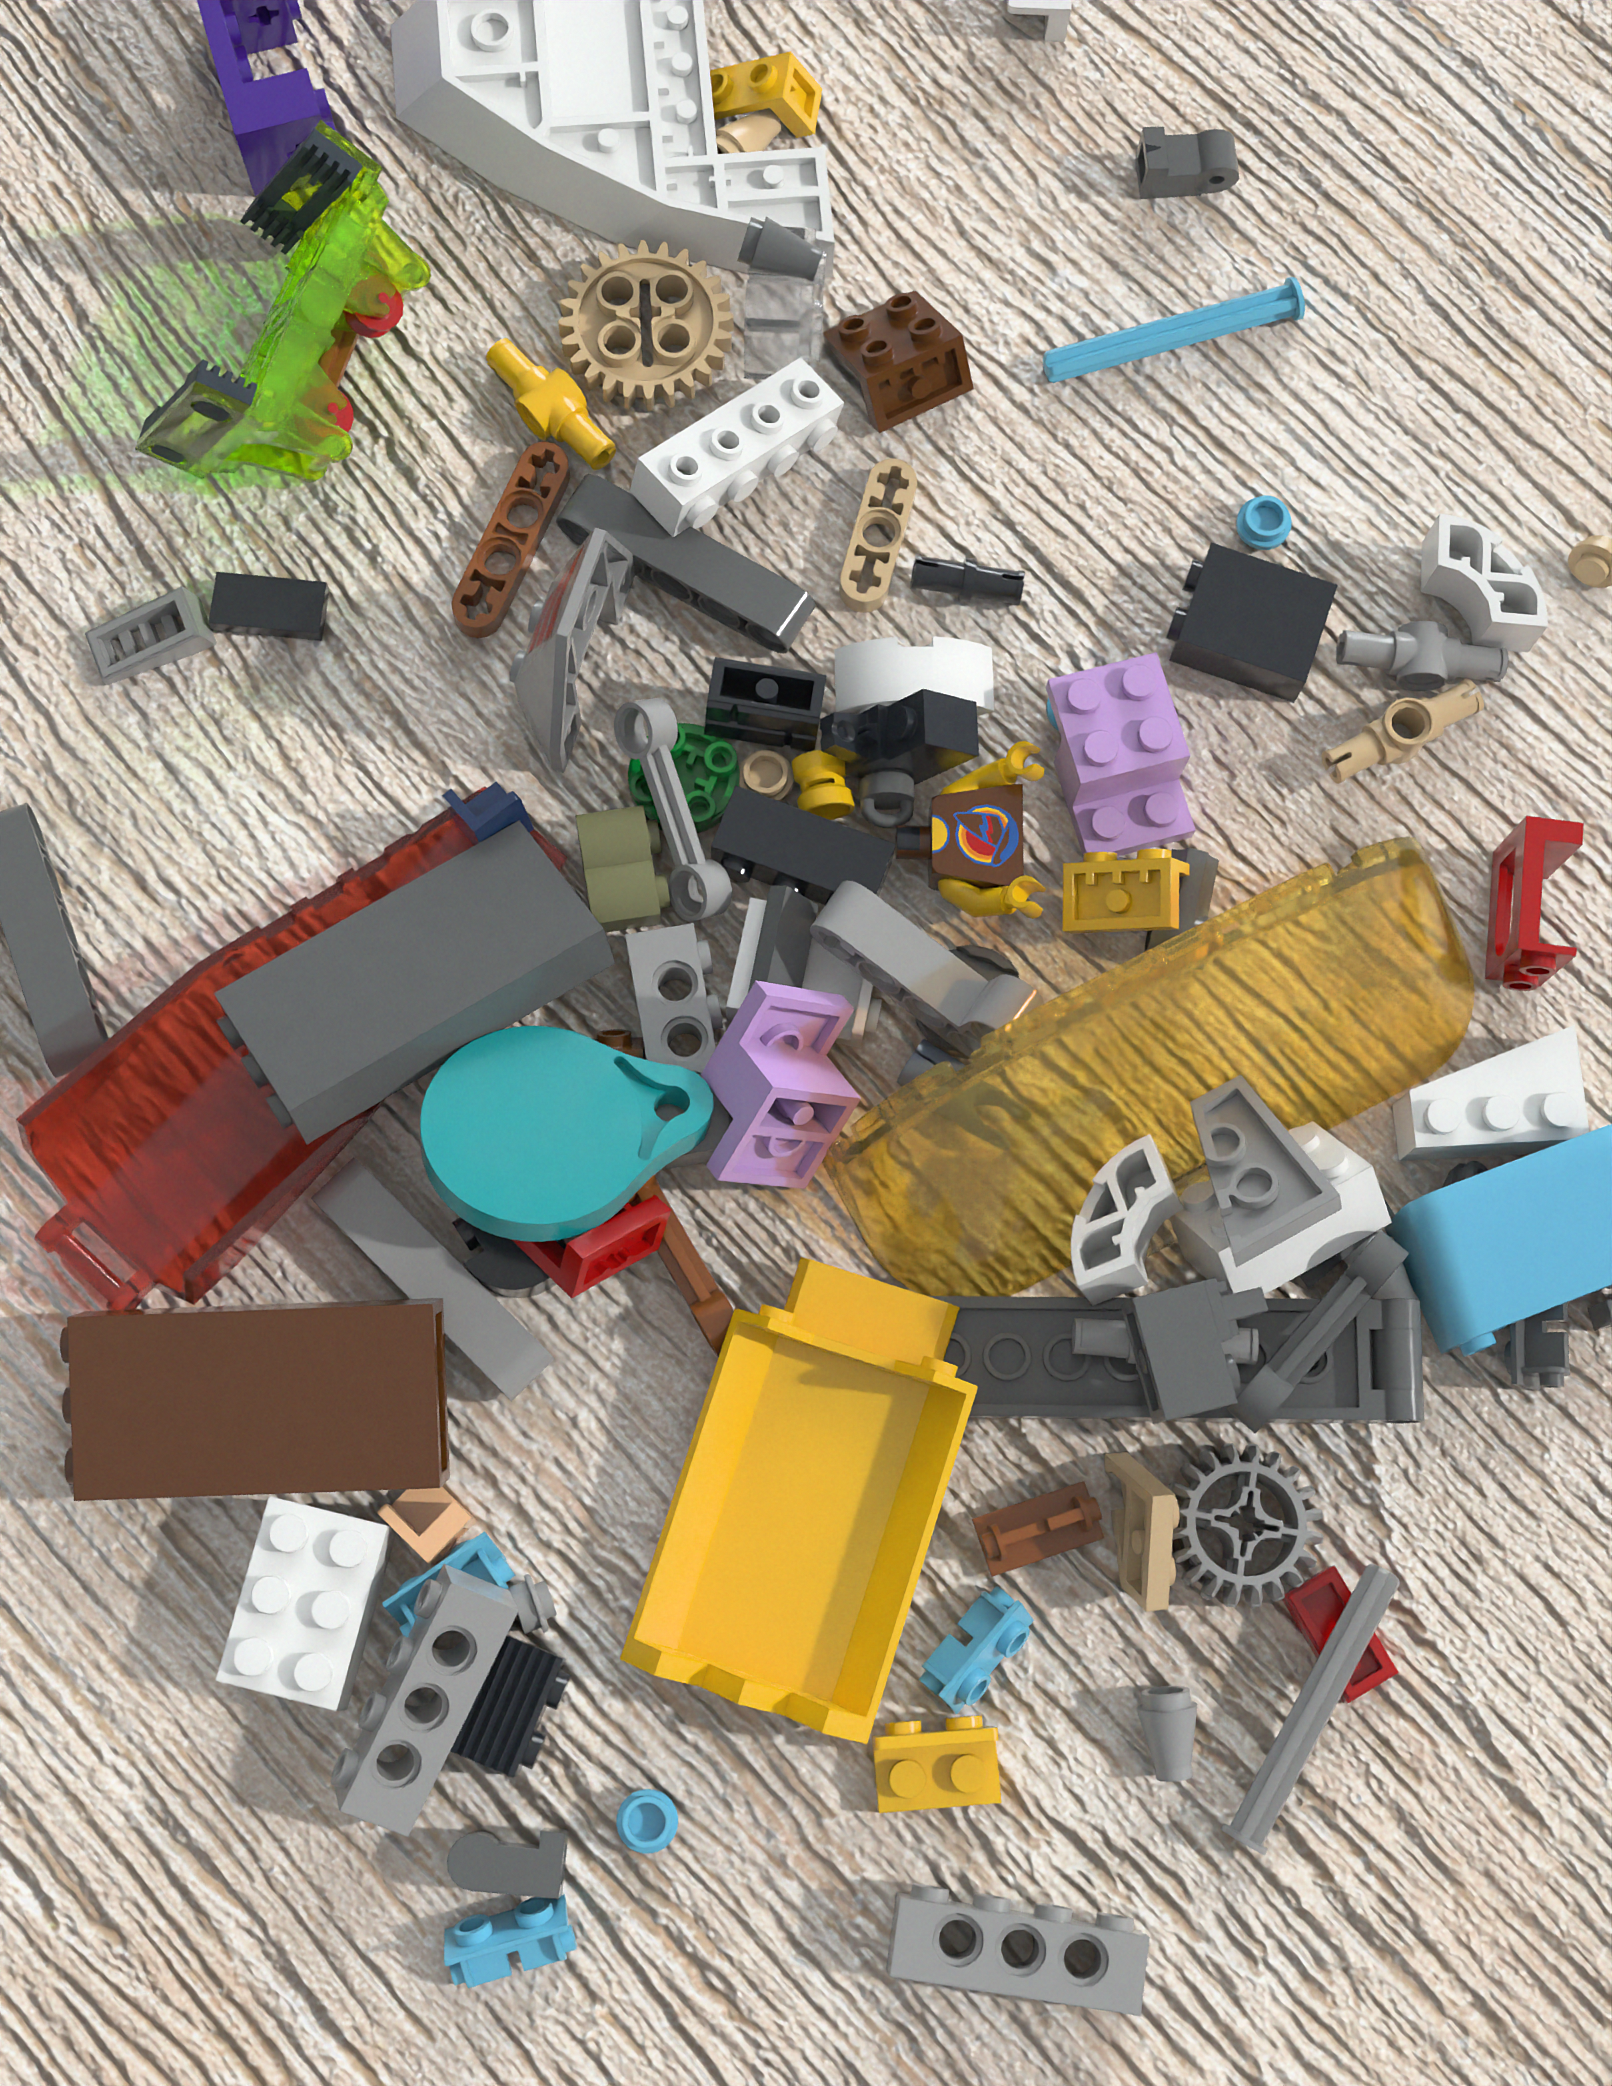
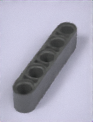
(692, 566)
(45, 946)

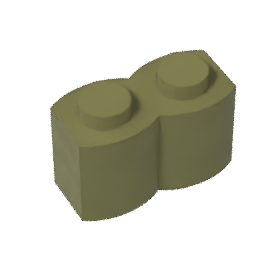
(620, 868)

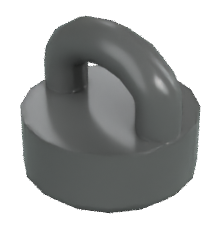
(886, 792)

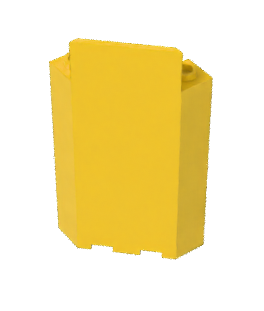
(807, 1502)

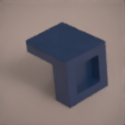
(486, 812)

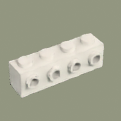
(736, 448)

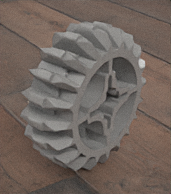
(1247, 1496)

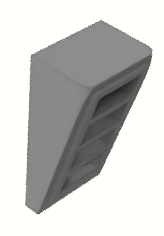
(162, 610)

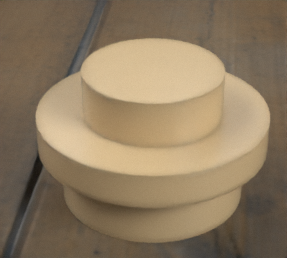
(1592, 561)
(767, 774)

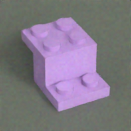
(1121, 756)
(780, 1086)

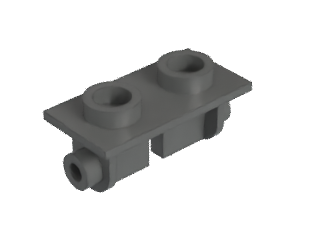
(1538, 1356)

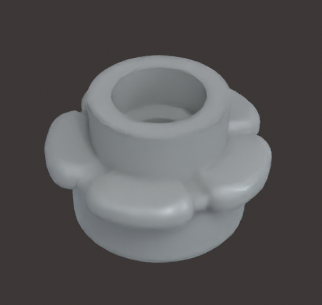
(533, 1603)

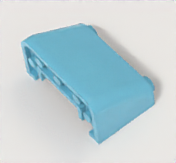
(1510, 1241)

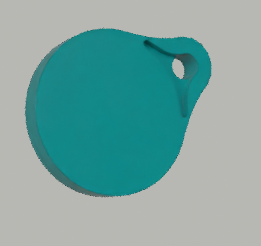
(552, 1130)

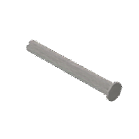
(1313, 1708)

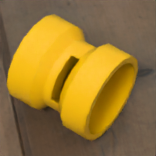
(822, 785)

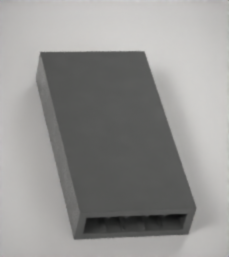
(411, 981)

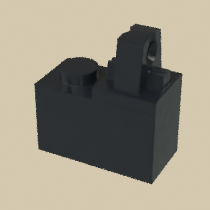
(912, 736)

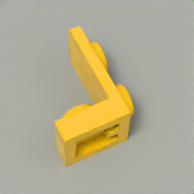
(766, 83)

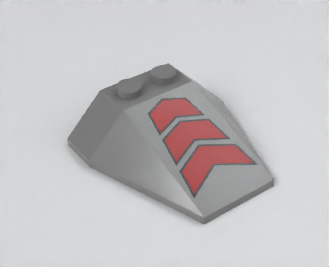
(544, 675)

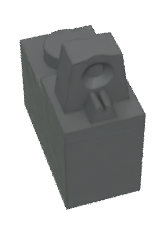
(1180, 1348)

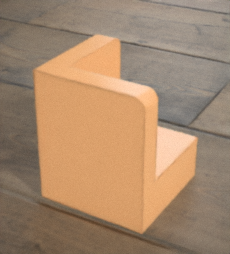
(428, 1521)

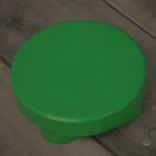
(706, 773)

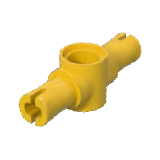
(551, 404)

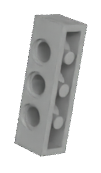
(654, 960)
(397, 1790)
(1110, 1983)

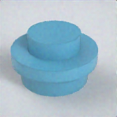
(1263, 522)
(647, 1821)

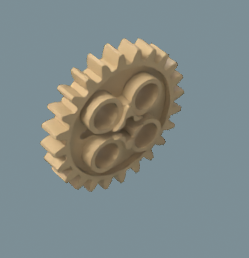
(696, 322)

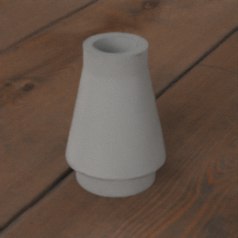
(1169, 1729)

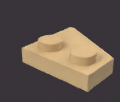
(1143, 1533)

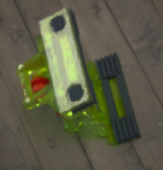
(341, 277)

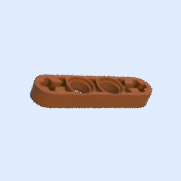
(506, 537)

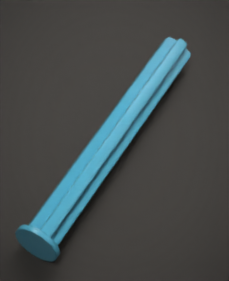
(1175, 331)

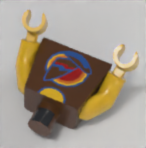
(978, 839)

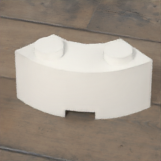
(1483, 582)
(887, 672)
(1119, 1219)

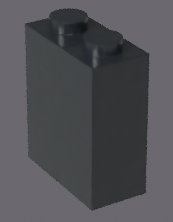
(1250, 621)

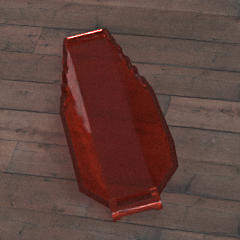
(167, 1133)

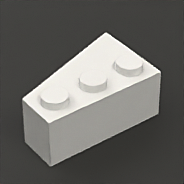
(1498, 1105)

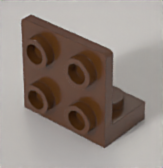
(903, 358)

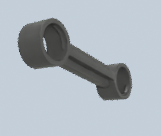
(1318, 1331)

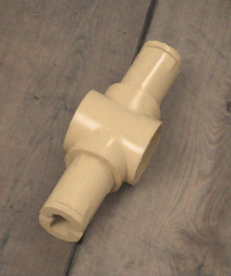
(1382, 745)

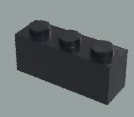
(796, 848)

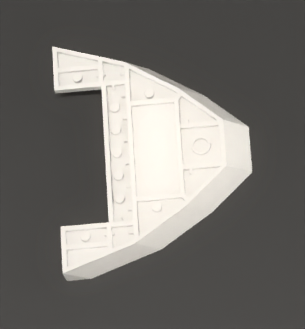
(599, 121)

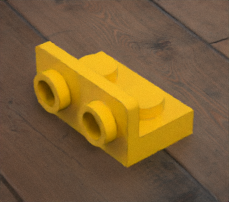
(1122, 894)
(936, 1766)

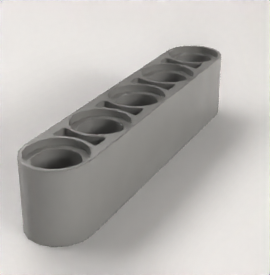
(428, 1270)

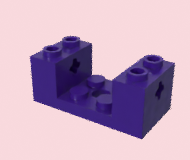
(268, 113)

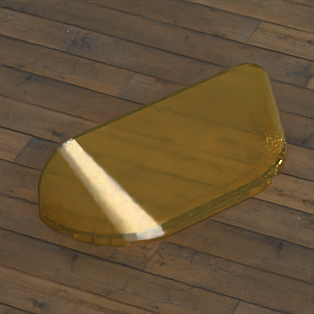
(1308, 991)

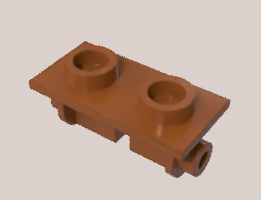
(1038, 1528)

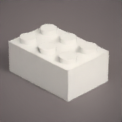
(1362, 1213)
(306, 1604)

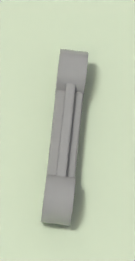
(672, 809)

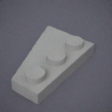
(1257, 1171)

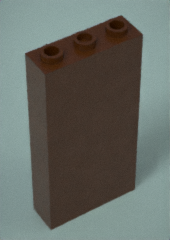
(256, 1399)

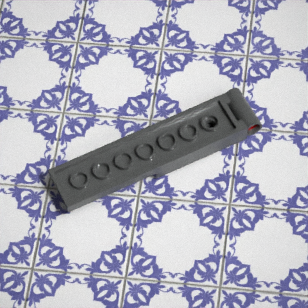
(1026, 1366)

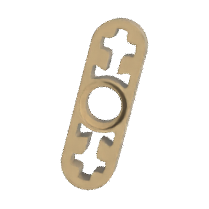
(872, 513)

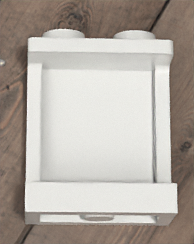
(822, 973)

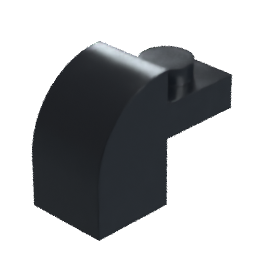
(503, 1264)

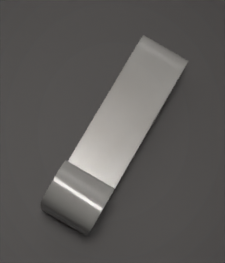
(918, 969)

